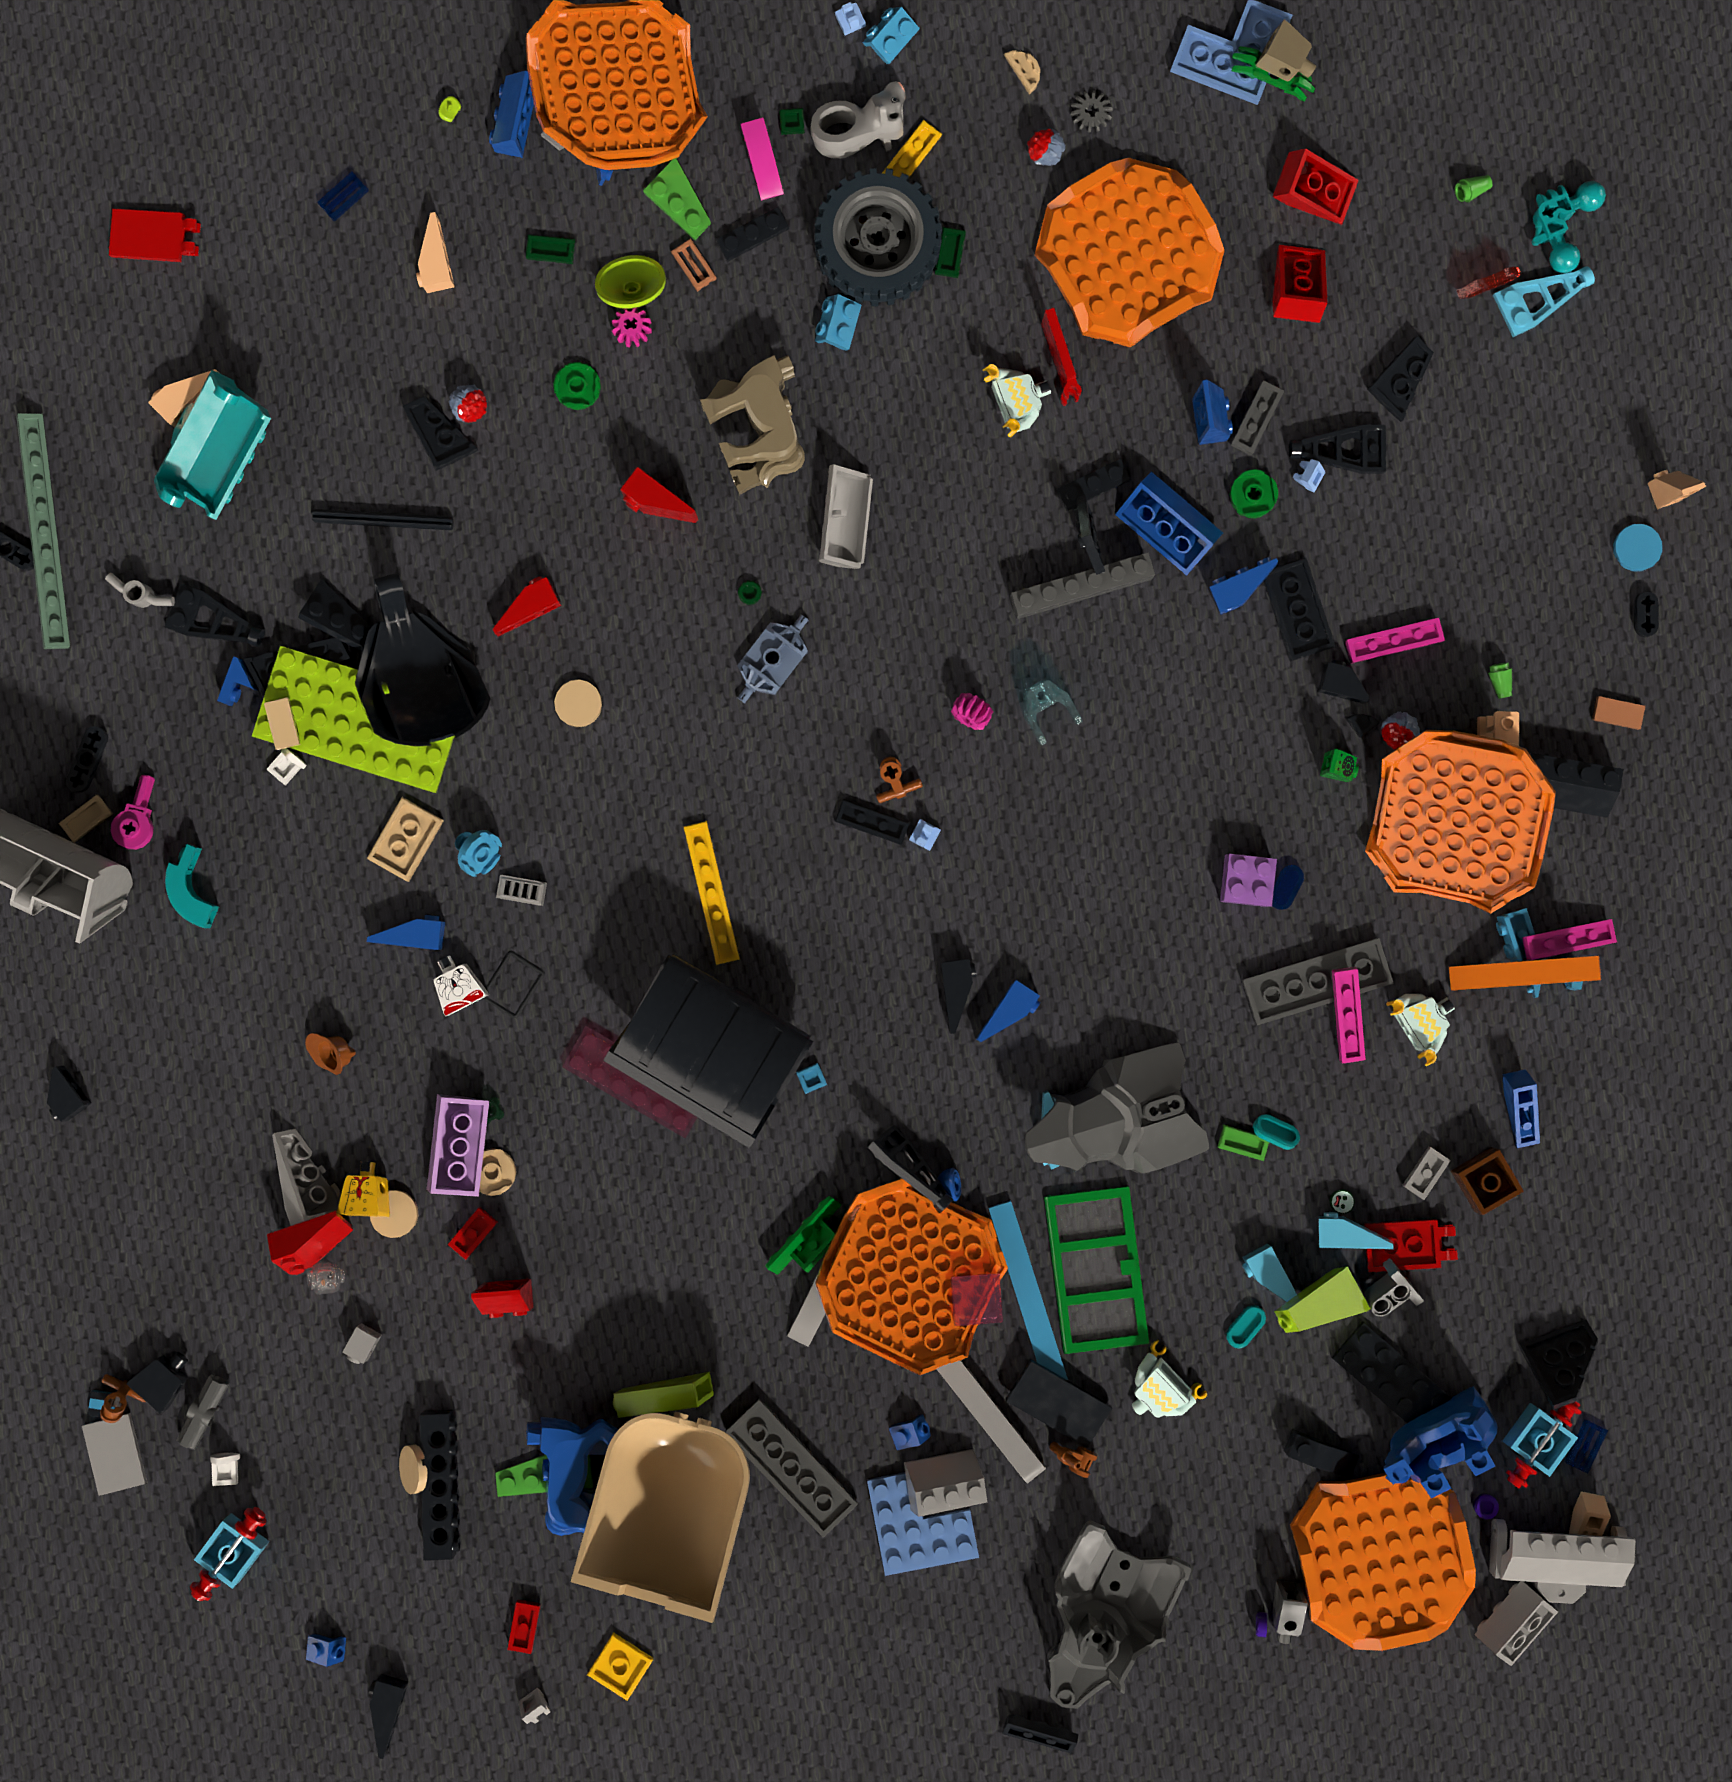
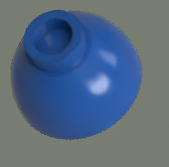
(951, 1182)

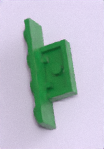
(809, 1241)

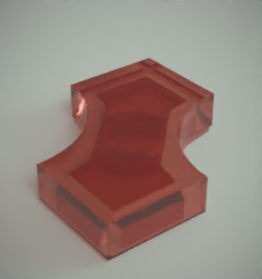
(1487, 283)

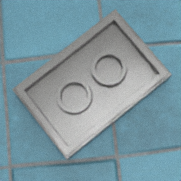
(114, 1455)

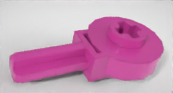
(136, 816)

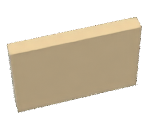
(405, 839)

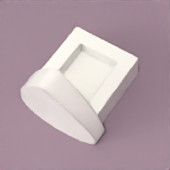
(286, 766)
(224, 1468)

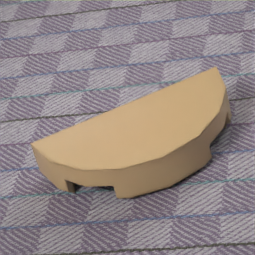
(1026, 69)

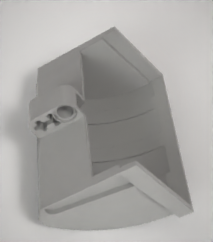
(60, 875)

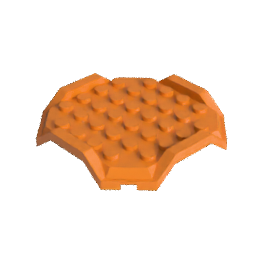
(614, 82)
(1130, 249)
(1461, 819)
(893, 1271)
(1383, 1561)

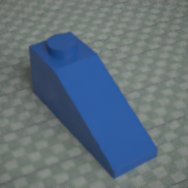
(416, 933)
(1014, 1006)
(1522, 1107)

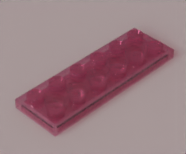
(587, 1063)

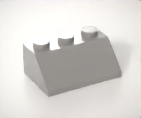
(944, 1482)
(1515, 1623)

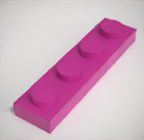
(1394, 640)
(1569, 939)
(1348, 1015)

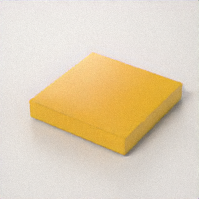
(620, 1666)

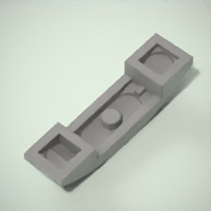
(808, 1318)

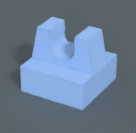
(850, 18)
(1312, 475)
(924, 834)

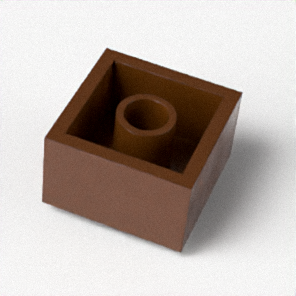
(1487, 1181)

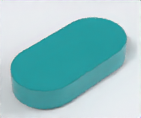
(1276, 1131)
(1245, 1326)

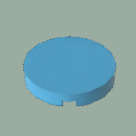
(1637, 547)

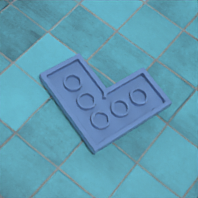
(1209, 57)
(916, 1541)

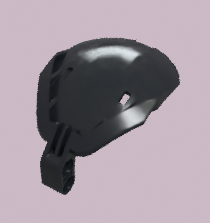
(410, 658)

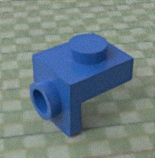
(910, 1433)
(325, 1650)

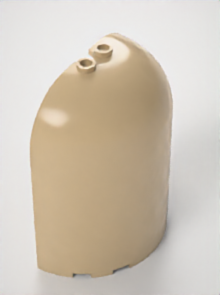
(665, 1514)

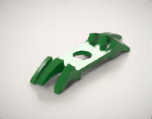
(1251, 57)

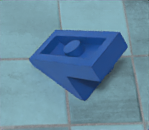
(237, 675)

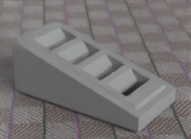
(540, 893)

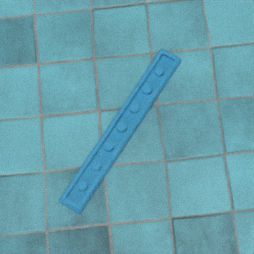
(1026, 1287)

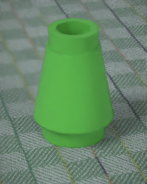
(1470, 188)
(1501, 679)

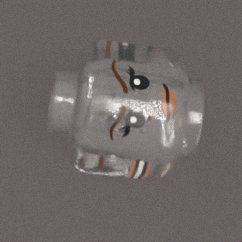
(325, 1278)

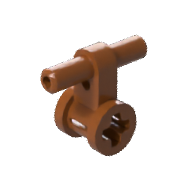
(899, 790)
(116, 1399)
(1077, 1460)

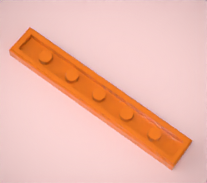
(1525, 973)

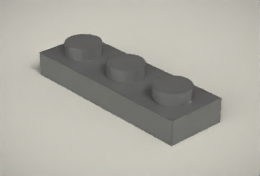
(1257, 418)

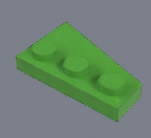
(678, 200)

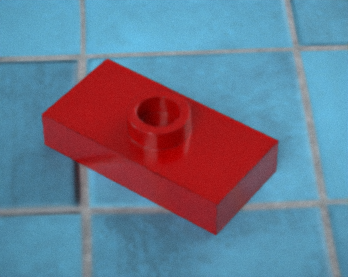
(472, 1233)
(524, 1626)

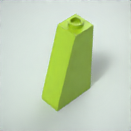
(1324, 1301)
(664, 1395)

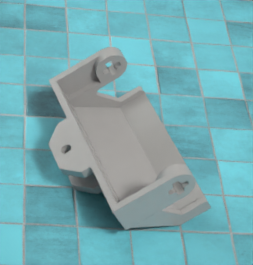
(1559, 1562)

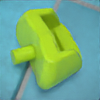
(449, 108)

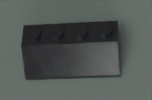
(1581, 785)

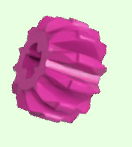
(629, 335)
(972, 711)

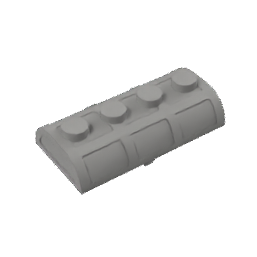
(845, 518)

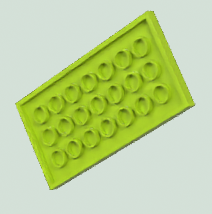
(335, 724)

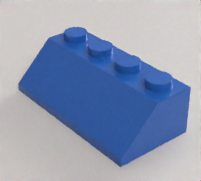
(1168, 523)

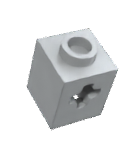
(361, 1344)

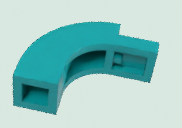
(181, 891)

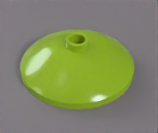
(630, 281)

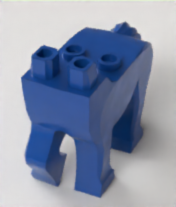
(1443, 1438)
(567, 1468)

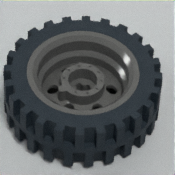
(872, 197)

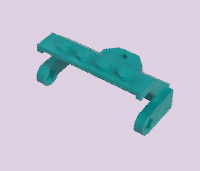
(211, 446)

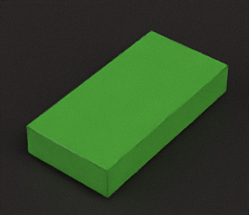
(1242, 1143)

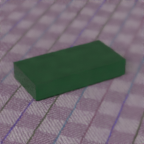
(550, 249)
(950, 252)

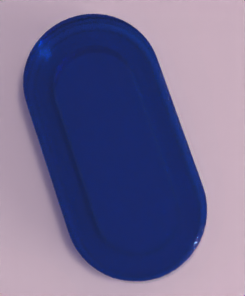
(1287, 886)

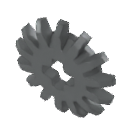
(1084, 118)

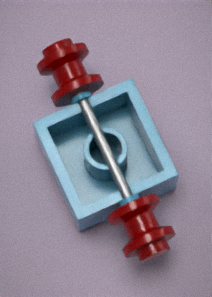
(1540, 1441)
(229, 1553)

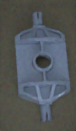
(770, 677)

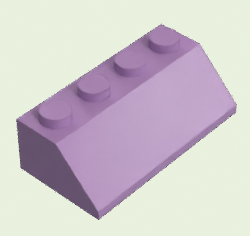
(457, 1145)

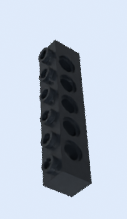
(435, 1546)

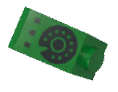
(1339, 766)

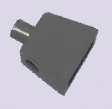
(1286, 1613)

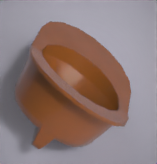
(329, 1052)

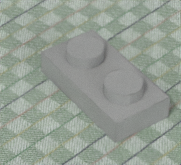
(1426, 1173)

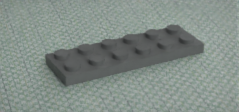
(1310, 981)
(791, 1468)

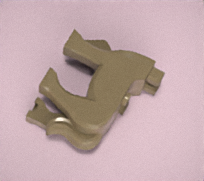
(770, 416)

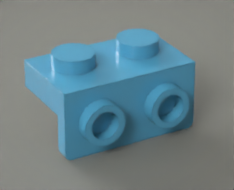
(891, 33)
(837, 321)
(1512, 928)

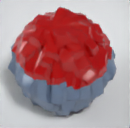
(1046, 147)
(468, 403)
(1399, 729)

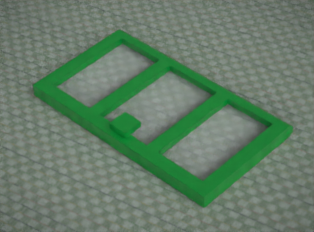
(1096, 1270)

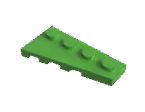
(528, 1478)

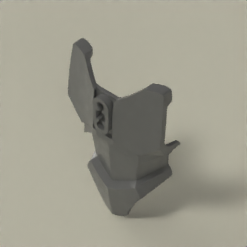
(1113, 1117)
(1107, 1623)

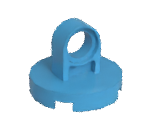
(477, 851)

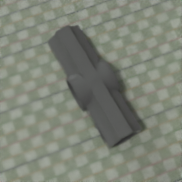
(202, 1411)

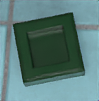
(792, 121)

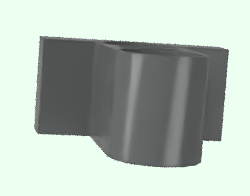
(1391, 1291)

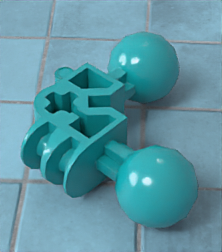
(1551, 229)

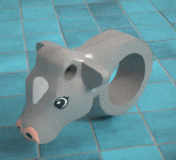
(877, 120)

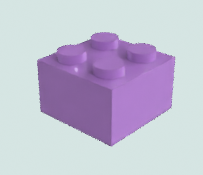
(1248, 880)

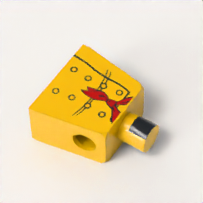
(365, 1194)

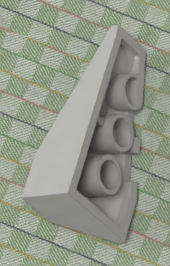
(302, 1183)

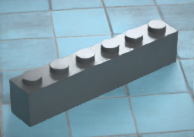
(1082, 586)

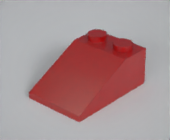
(1315, 186)
(1300, 284)
(652, 498)
(307, 1242)
(504, 1297)

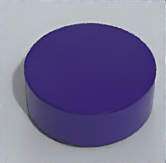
(1486, 1506)
(1261, 1624)

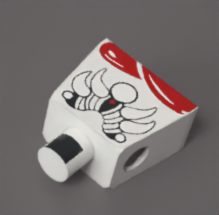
(457, 986)

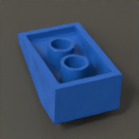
(1211, 414)

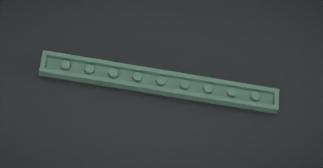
(43, 531)

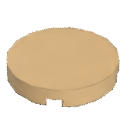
(578, 703)
(499, 1172)
(402, 1215)
(411, 1470)

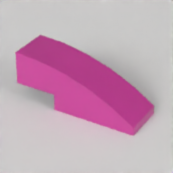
(762, 158)

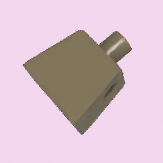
(1286, 53)

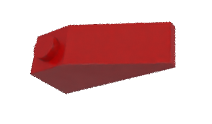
(531, 603)

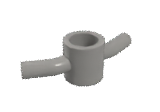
(147, 597)

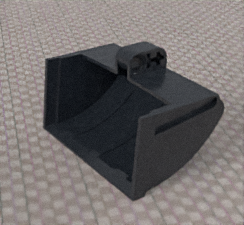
(710, 1049)

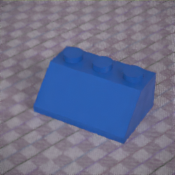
(513, 115)

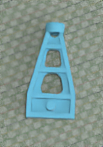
(1515, 309)

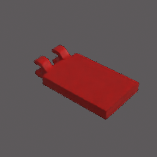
(151, 235)
(1060, 356)
(1415, 1244)

